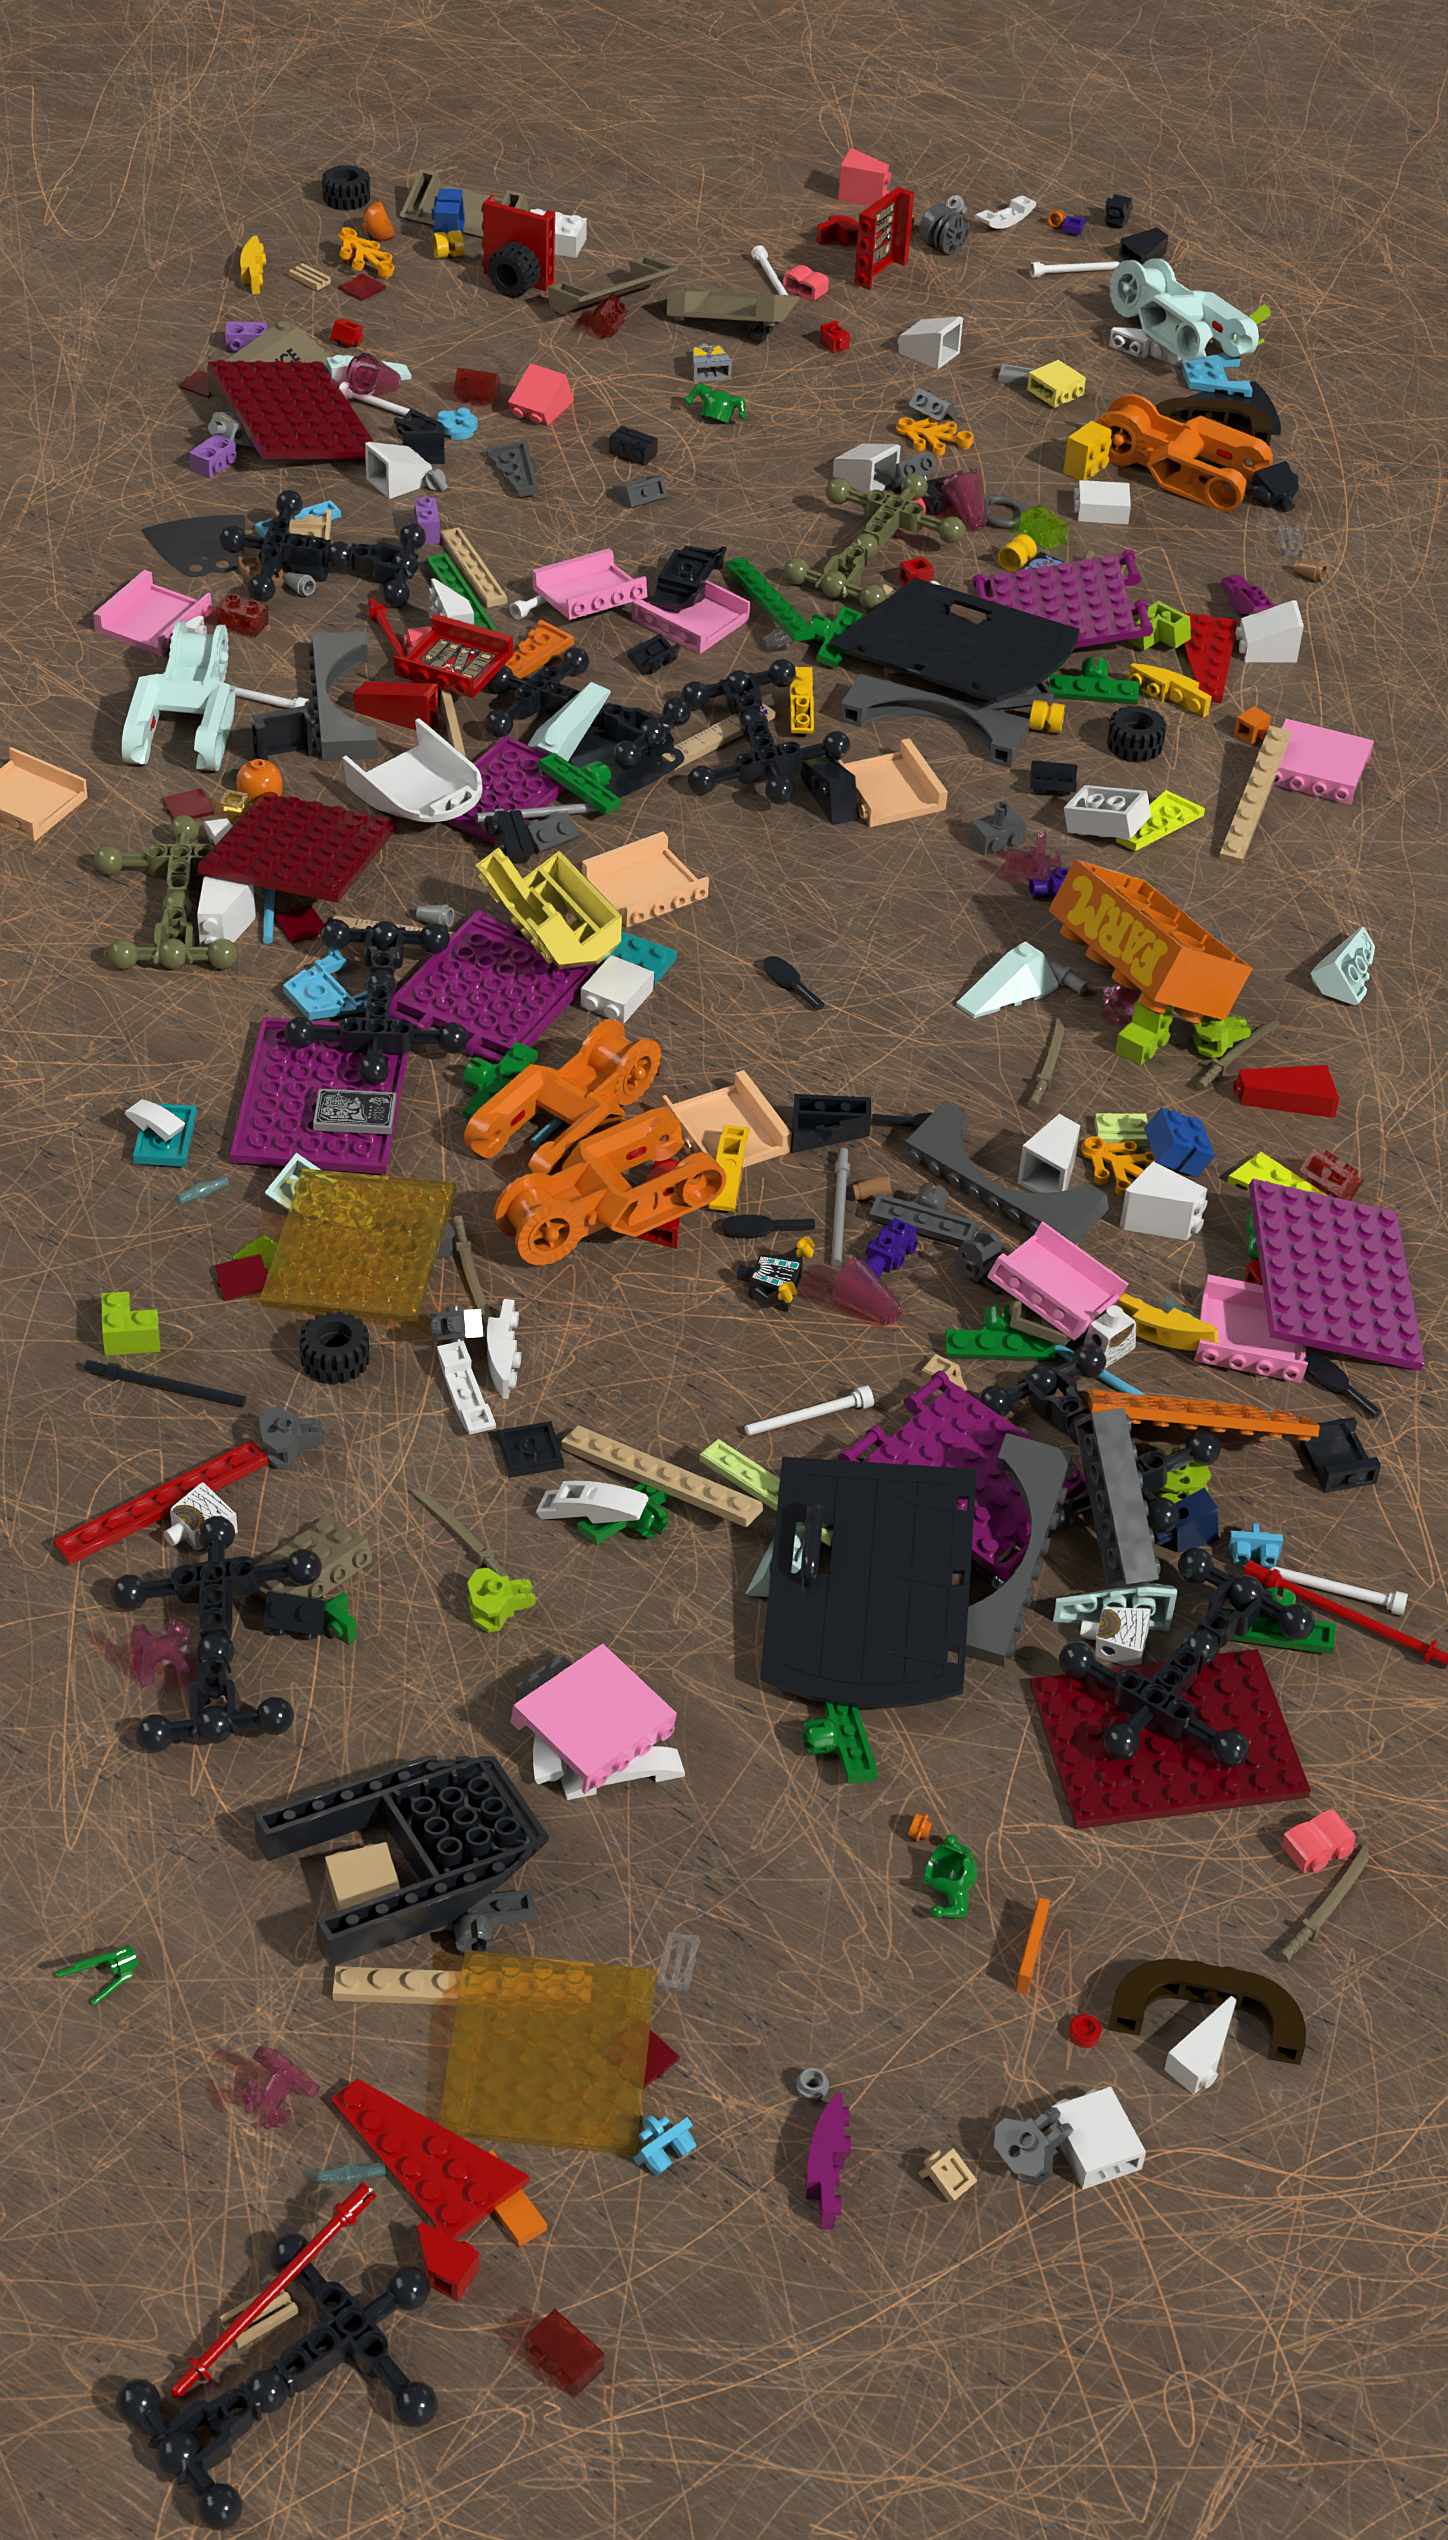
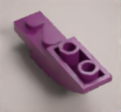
(1245, 597)
(827, 2158)

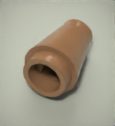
(1312, 569)
(870, 1188)

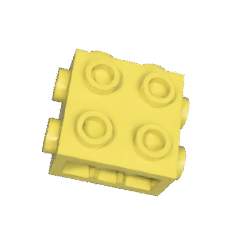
(1056, 383)

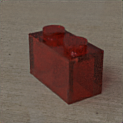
(563, 2353)

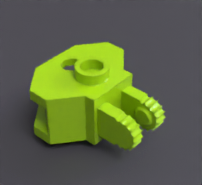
(1219, 1034)
(1184, 1480)
(496, 1598)

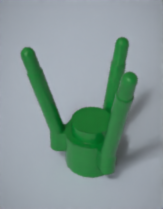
(117, 1962)

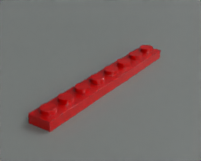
(158, 1503)

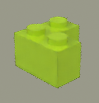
(1168, 625)
(1144, 1034)
(128, 1330)

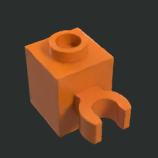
(1252, 725)

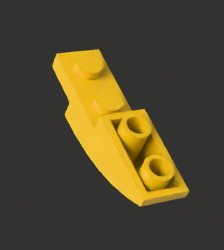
(252, 264)
(1166, 684)
(802, 702)
(731, 1158)
(1172, 1330)

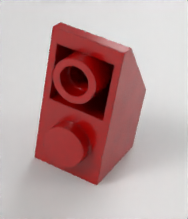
(446, 2261)

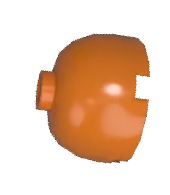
(377, 222)
(258, 778)

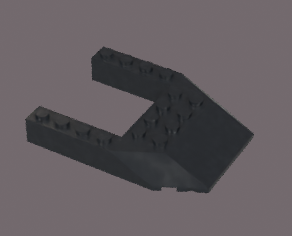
(452, 1821)

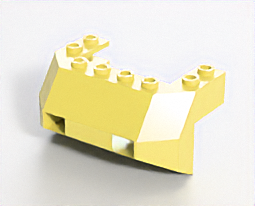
(542, 902)

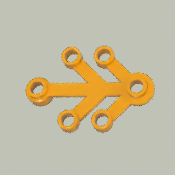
(349, 237)
(932, 433)
(1097, 1151)

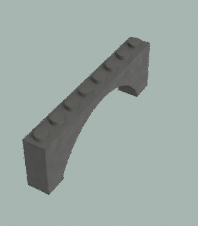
(878, 699)
(336, 732)
(941, 1149)
(1040, 1477)

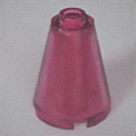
(371, 376)
(967, 497)
(864, 1292)

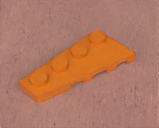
(539, 648)

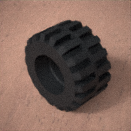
(346, 187)
(510, 258)
(1136, 733)
(334, 1347)

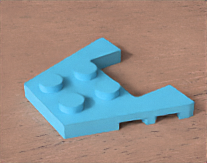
(1209, 375)
(320, 994)

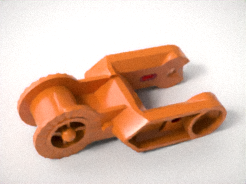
(1171, 449)
(581, 1093)
(589, 1193)

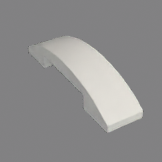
(1018, 209)
(464, 1388)
(659, 1762)

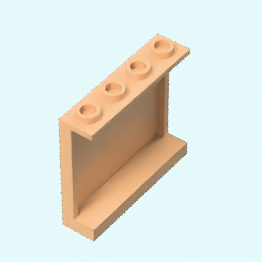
(896, 786)
(36, 795)
(644, 879)
(736, 1105)

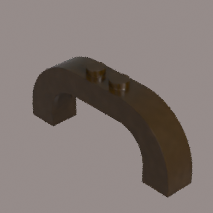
(1226, 412)
(1212, 1986)

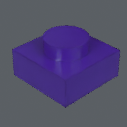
(1073, 225)

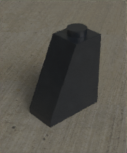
(1144, 246)

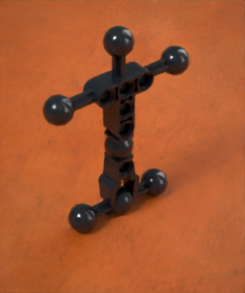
(308, 550)
(543, 691)
(765, 759)
(377, 1031)
(1089, 1362)
(214, 1586)
(1160, 1699)
(268, 2388)

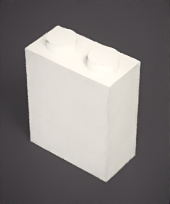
(1102, 502)
(617, 989)
(1101, 2140)

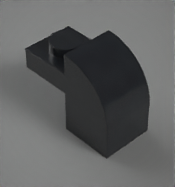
(1118, 210)

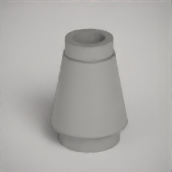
(300, 583)
(436, 914)

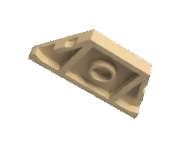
(313, 526)

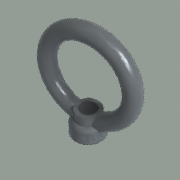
(1004, 523)

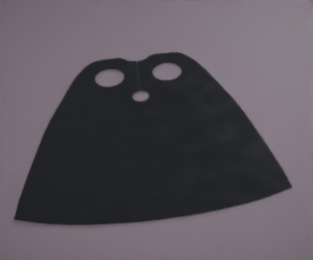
(1259, 399)
(189, 539)
(600, 746)

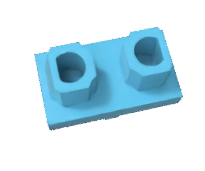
(1255, 1544)
(653, 2153)

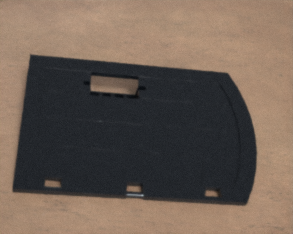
(997, 655)
(889, 1607)

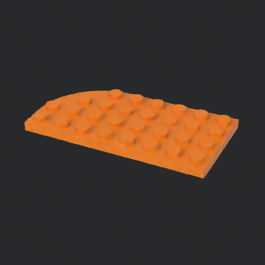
(1200, 1412)

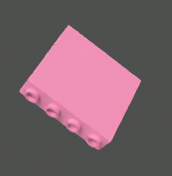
(587, 584)
(147, 613)
(698, 625)
(1323, 762)
(1058, 1281)
(1244, 1333)
(596, 1716)

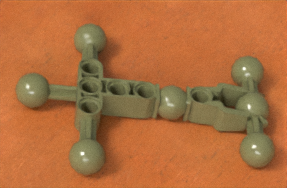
(887, 515)
(179, 864)

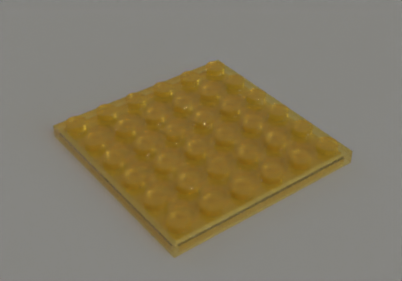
(359, 1244)
(549, 2052)

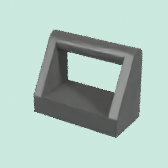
(641, 490)

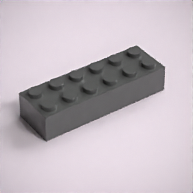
(1117, 1498)

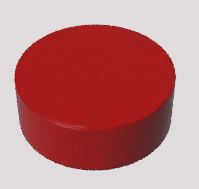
(1084, 2031)

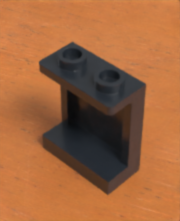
(282, 732)
(1340, 1457)

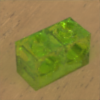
(1043, 527)

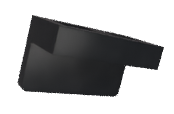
(427, 444)

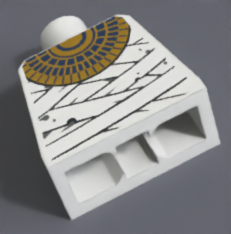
(1113, 1334)
(192, 1512)
(1119, 1635)

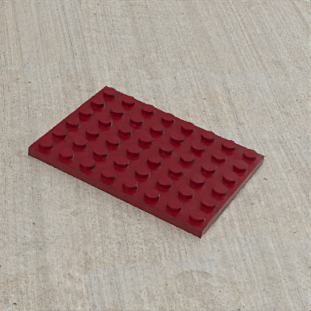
(291, 409)
(299, 847)
(1168, 1772)

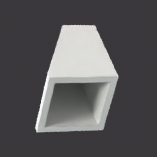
(932, 341)
(868, 466)
(395, 468)
(1271, 634)
(224, 909)
(1050, 1157)
(1163, 1204)

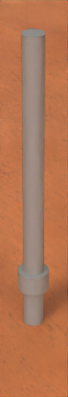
(540, 812)
(841, 1171)

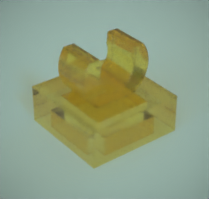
(233, 803)

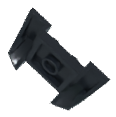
(684, 577)

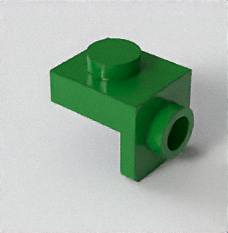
(338, 1620)

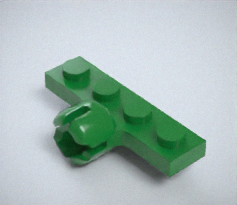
(829, 630)
(1094, 685)
(584, 782)
(491, 1078)
(997, 1341)
(652, 1518)
(1267, 1632)
(844, 1735)

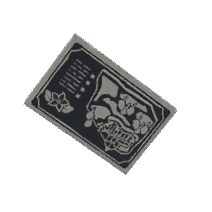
(354, 1111)

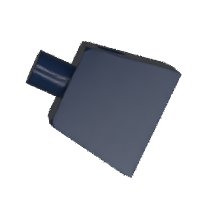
(1196, 1523)

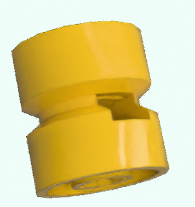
(442, 247)
(1017, 553)
(1047, 716)

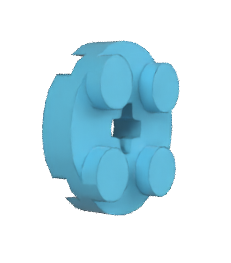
(458, 423)

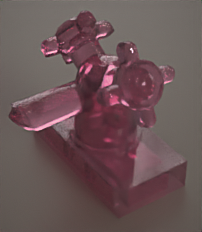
(1034, 863)
(1118, 997)
(149, 1651)
(282, 2078)

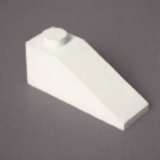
(1197, 2056)

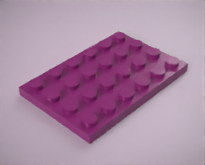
(509, 783)

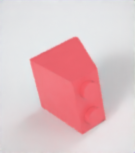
(863, 179)
(541, 395)

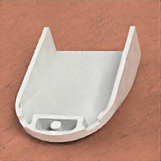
(421, 784)

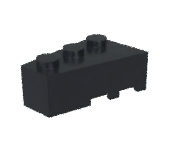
(832, 788)
(828, 1120)

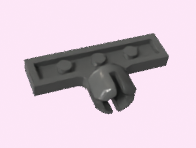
(926, 1214)
(495, 1909)

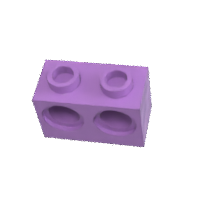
(242, 333)
(212, 456)
(427, 517)

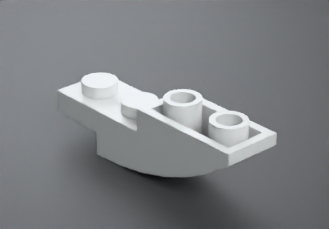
(1141, 345)
(502, 1348)
(592, 1499)

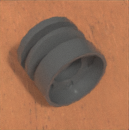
(944, 228)

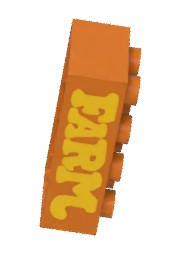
(1148, 943)

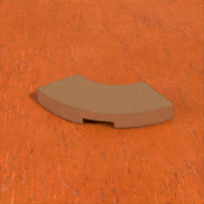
(251, 566)

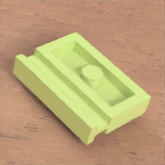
(1121, 1127)

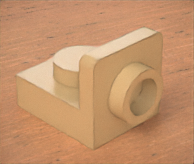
(948, 2173)

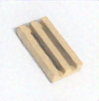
(309, 277)
(265, 2325)

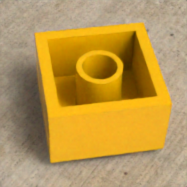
(1087, 451)

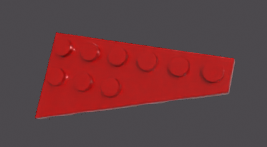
(1210, 652)
(438, 2169)

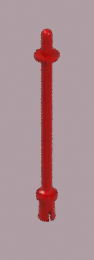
(378, 613)
(1273, 1578)
(343, 2216)

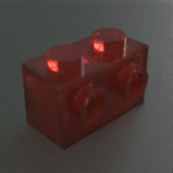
(608, 317)
(477, 386)
(242, 614)
(1324, 1171)

